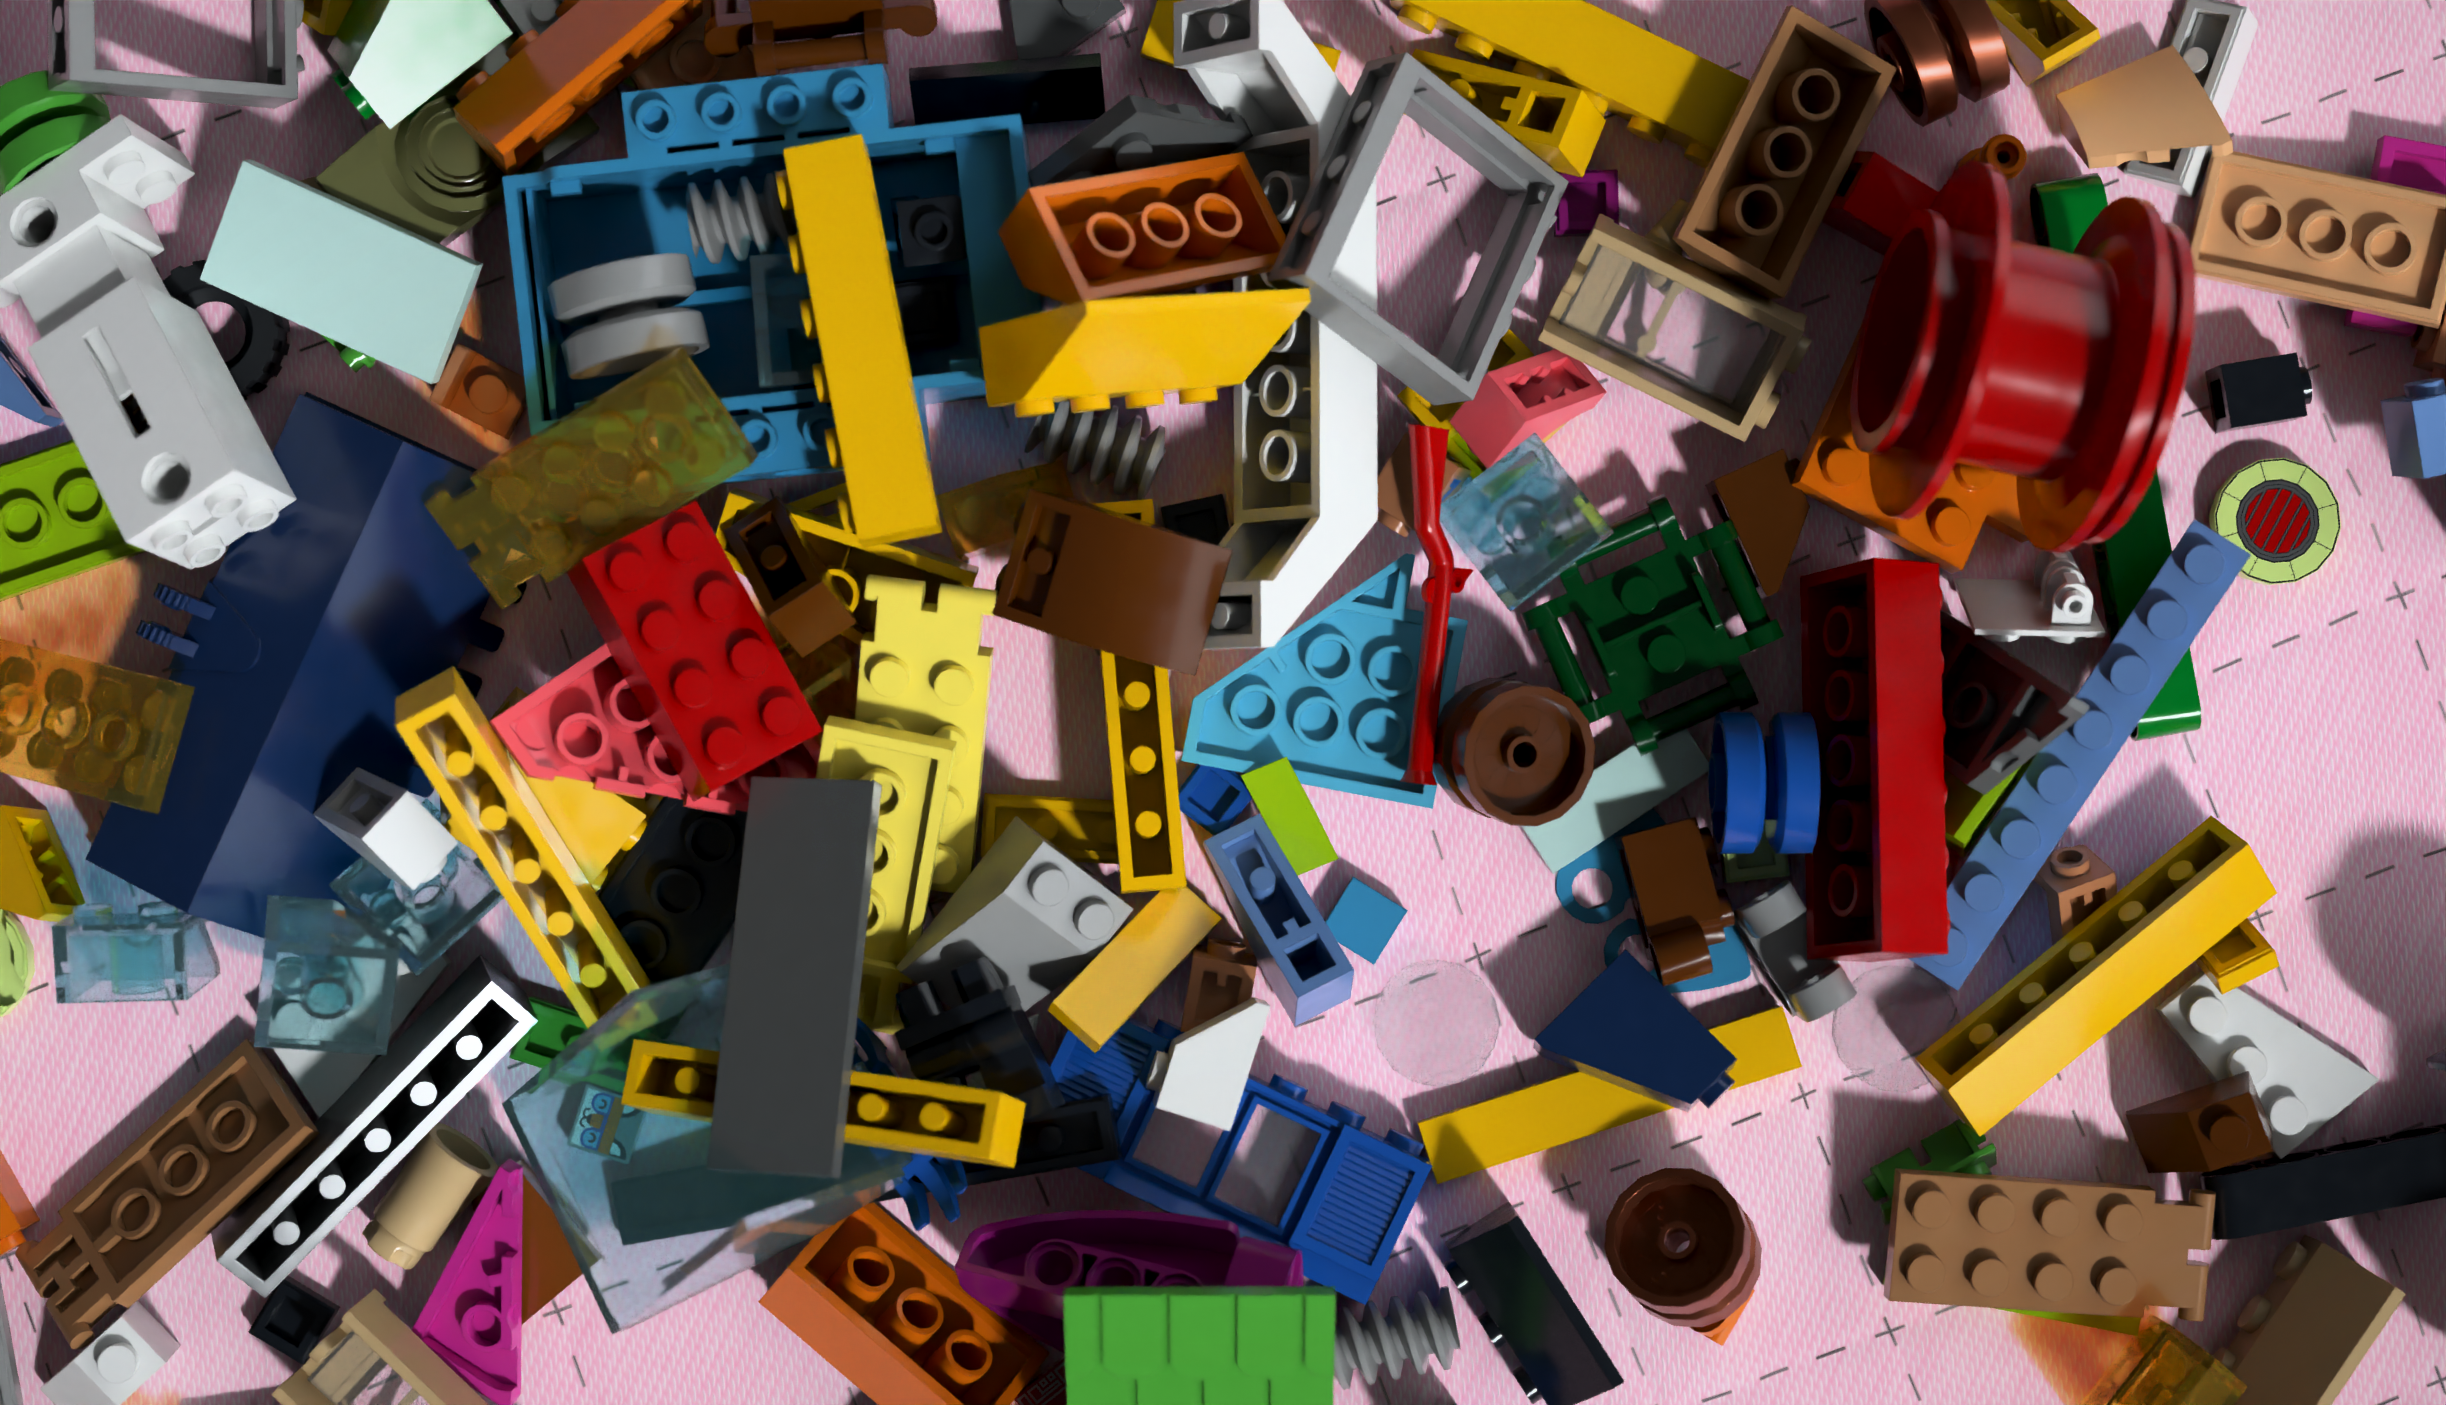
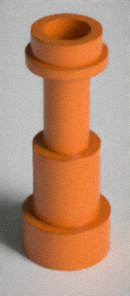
(2002, 151)

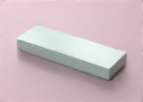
(1618, 795)

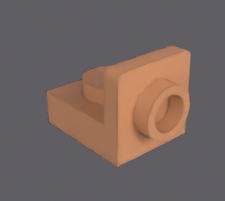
(481, 391)
(2075, 887)
(1217, 981)

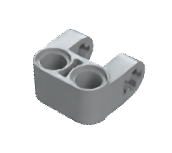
(1777, 938)

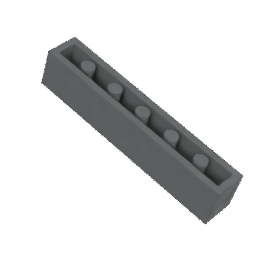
(375, 1125)

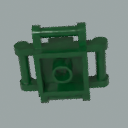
(1656, 626)

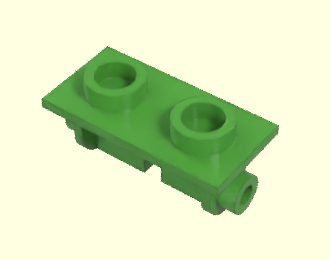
(1949, 1150)

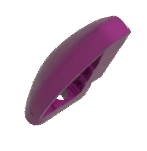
(1028, 1260)

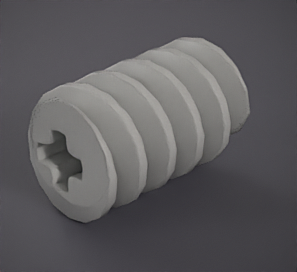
(738, 219)
(1102, 444)
(1395, 1338)

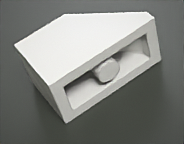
(387, 828)
(1209, 1065)
(114, 1362)

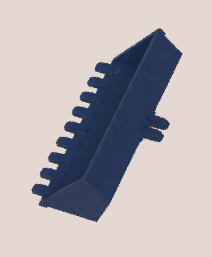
(302, 671)

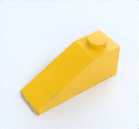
(1542, 115)

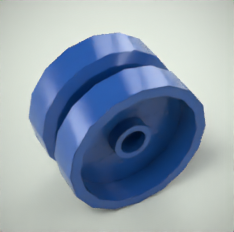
(1764, 783)

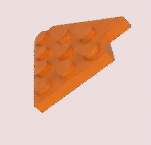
(1944, 531)

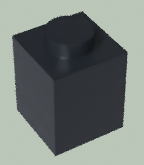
(2258, 392)

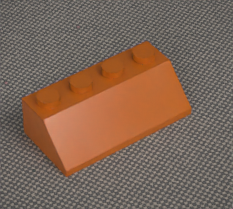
(564, 73)
(1143, 231)
(899, 1318)

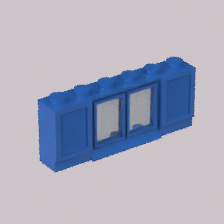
(1279, 1173)

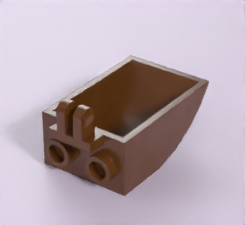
(1111, 581)

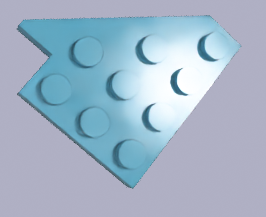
(1330, 696)

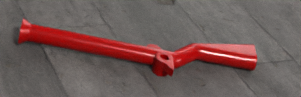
(1428, 462)

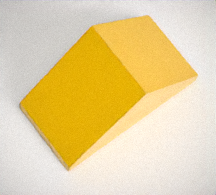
(2042, 34)
(34, 867)

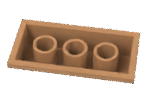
(1783, 155)

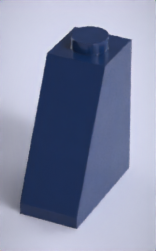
(1639, 1039)

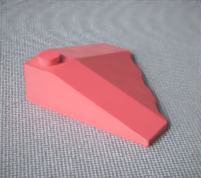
(596, 732)

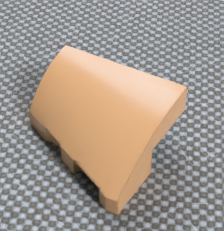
(2141, 113)

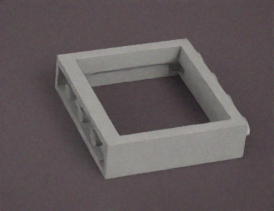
(276, 60)
(1339, 188)

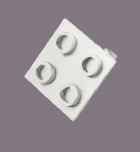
(2049, 605)

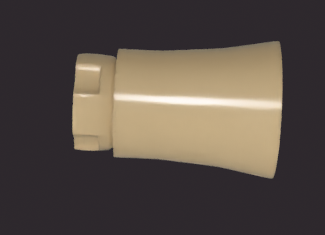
(428, 1195)

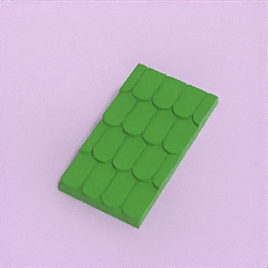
(1199, 1345)

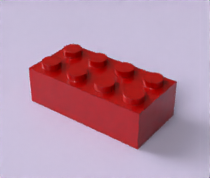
(694, 650)

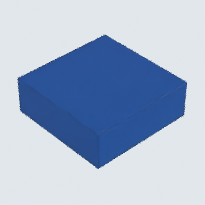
(1213, 797)

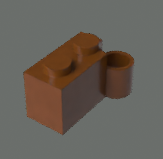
(1675, 897)

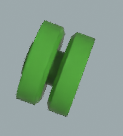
(42, 124)

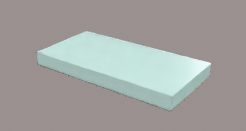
(341, 271)

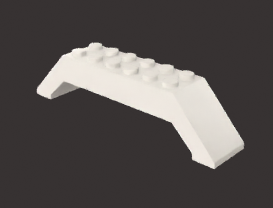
(1312, 401)

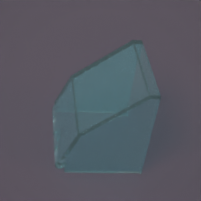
(638, 1184)

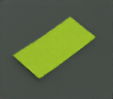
(1290, 815)

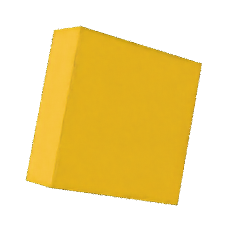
(2238, 958)

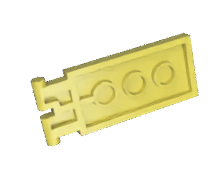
(933, 679)
(911, 813)

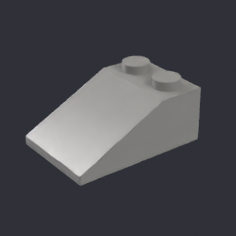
(1026, 912)

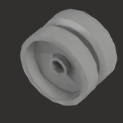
(627, 315)

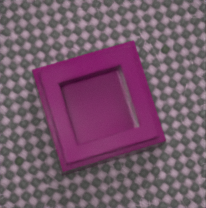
(1584, 202)

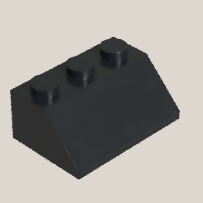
(1529, 1311)

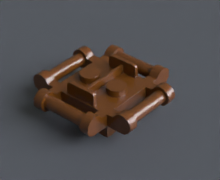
(816, 19)

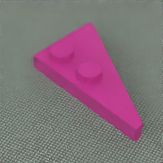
(477, 1302)

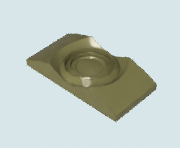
(430, 169)

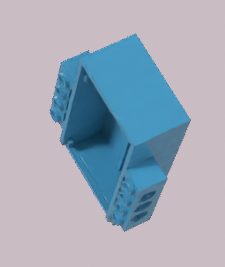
(738, 128)

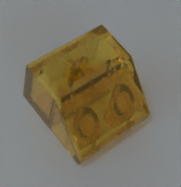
(2164, 1369)

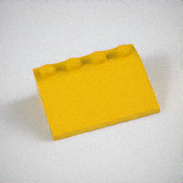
(1133, 349)

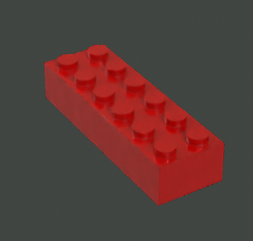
(1880, 732)

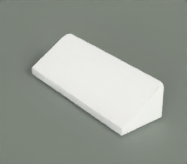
(2215, 45)

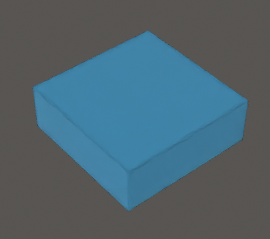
(1364, 920)

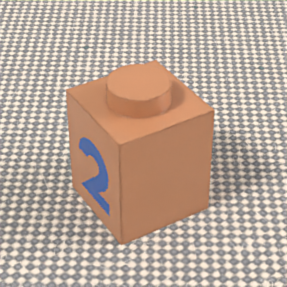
(1395, 488)

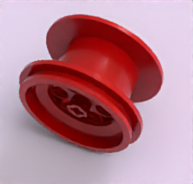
(2024, 359)

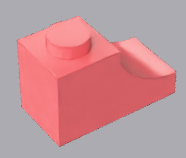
(1525, 400)

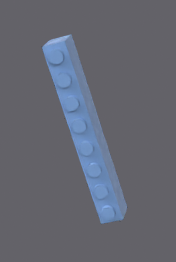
(2076, 760)

